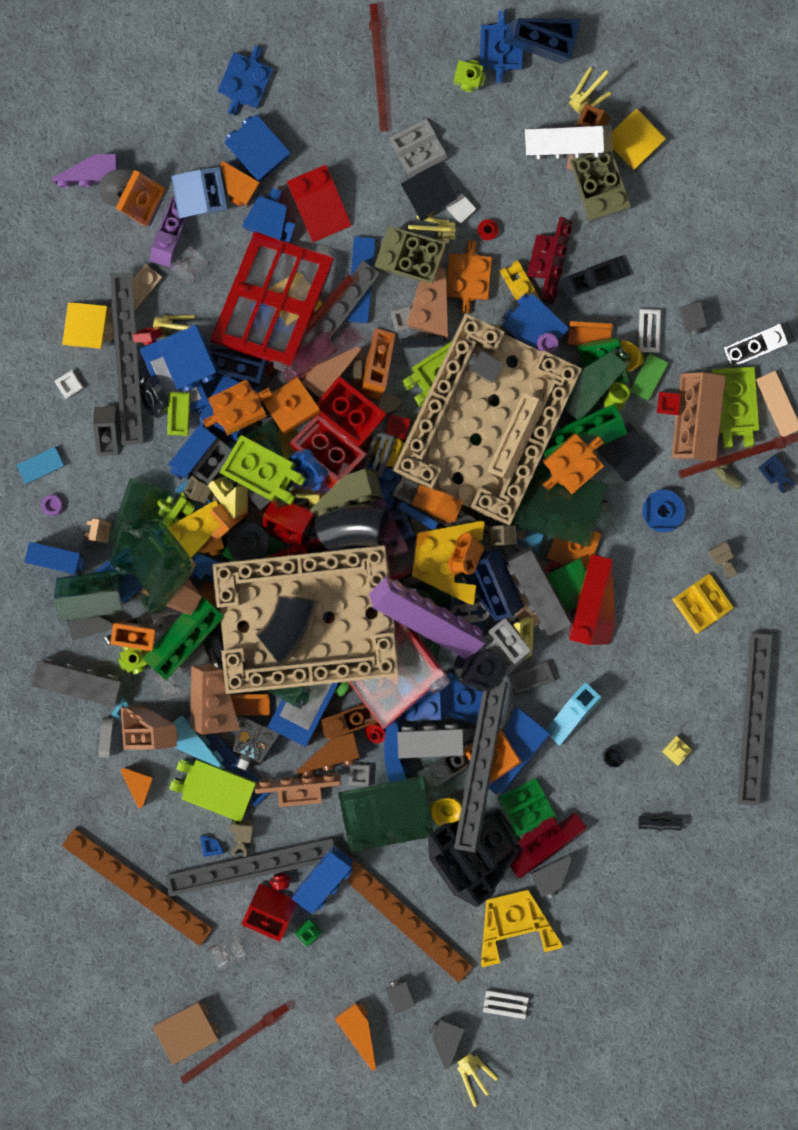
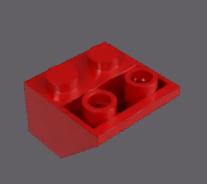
(269, 912)

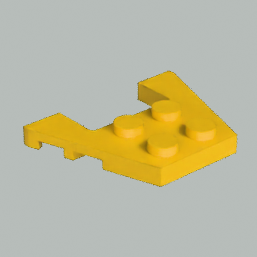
(432, 558)
(510, 917)

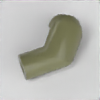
(726, 477)

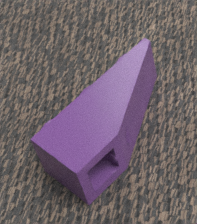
(88, 171)
(168, 236)

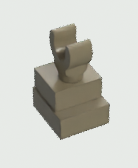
(199, 490)
(505, 535)
(721, 555)
(243, 834)

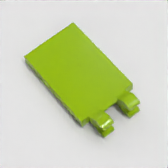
(425, 373)
(739, 405)
(261, 470)
(214, 788)

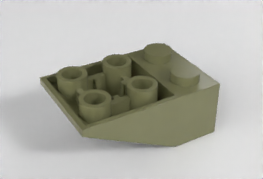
(599, 186)
(410, 255)
(352, 489)

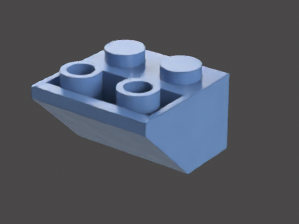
(199, 192)

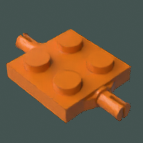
(468, 277)
(237, 407)
(573, 463)

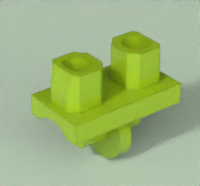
(181, 504)

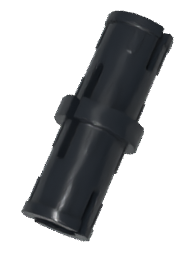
(660, 823)

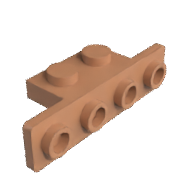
(298, 790)

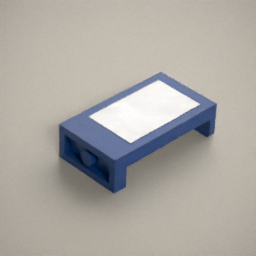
(158, 369)
(301, 723)

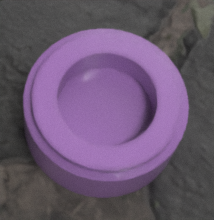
(547, 342)
(52, 505)

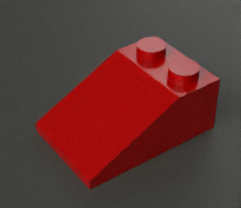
(319, 203)
(349, 412)
(329, 449)

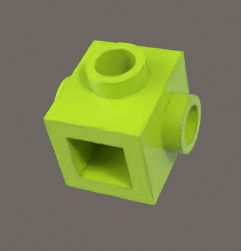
(470, 67)
(125, 663)

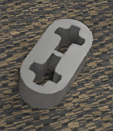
(470, 618)
(106, 737)

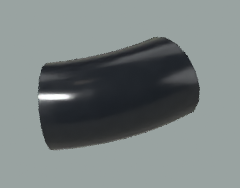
(353, 526)
(288, 626)

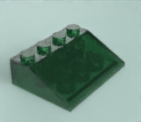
(558, 511)
(386, 814)

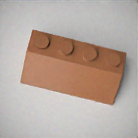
(698, 416)

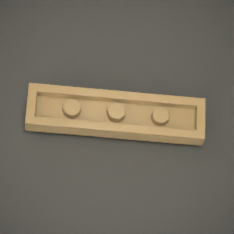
(142, 285)
(515, 436)

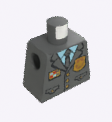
(252, 742)

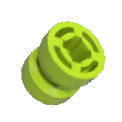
(617, 395)

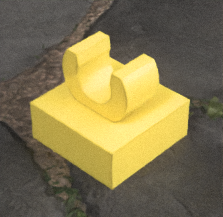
(676, 750)

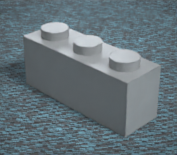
(430, 742)

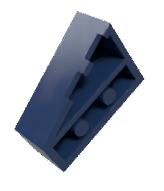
(544, 37)
(238, 364)
(495, 586)

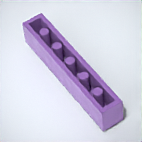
(426, 618)

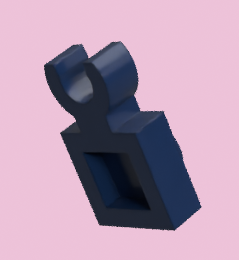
(774, 471)

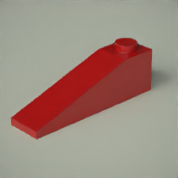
(595, 612)

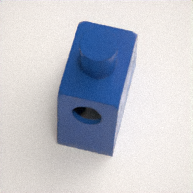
(267, 216)

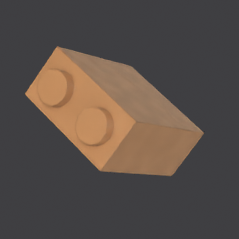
(186, 1032)

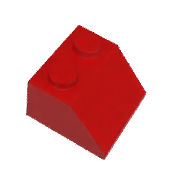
(288, 523)

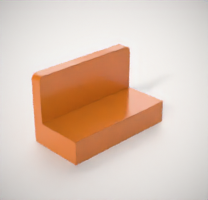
(588, 332)
(225, 520)
(251, 704)

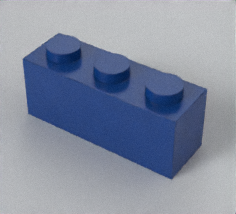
(323, 880)

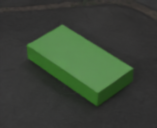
(648, 377)

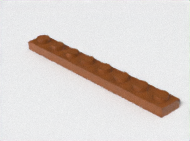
(137, 887)
(408, 922)

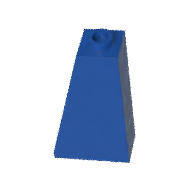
(527, 739)

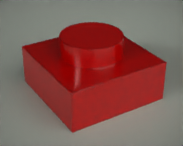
(147, 335)
(668, 403)
(398, 427)

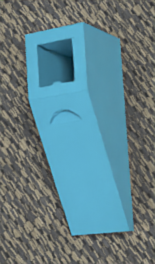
(573, 713)
(194, 744)

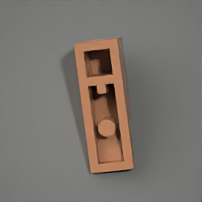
(324, 374)

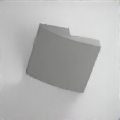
(418, 148)
(506, 643)

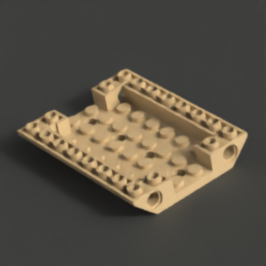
(460, 407)
(331, 653)

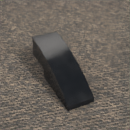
(594, 277)

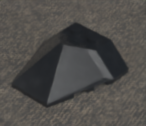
(473, 874)

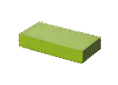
(178, 413)

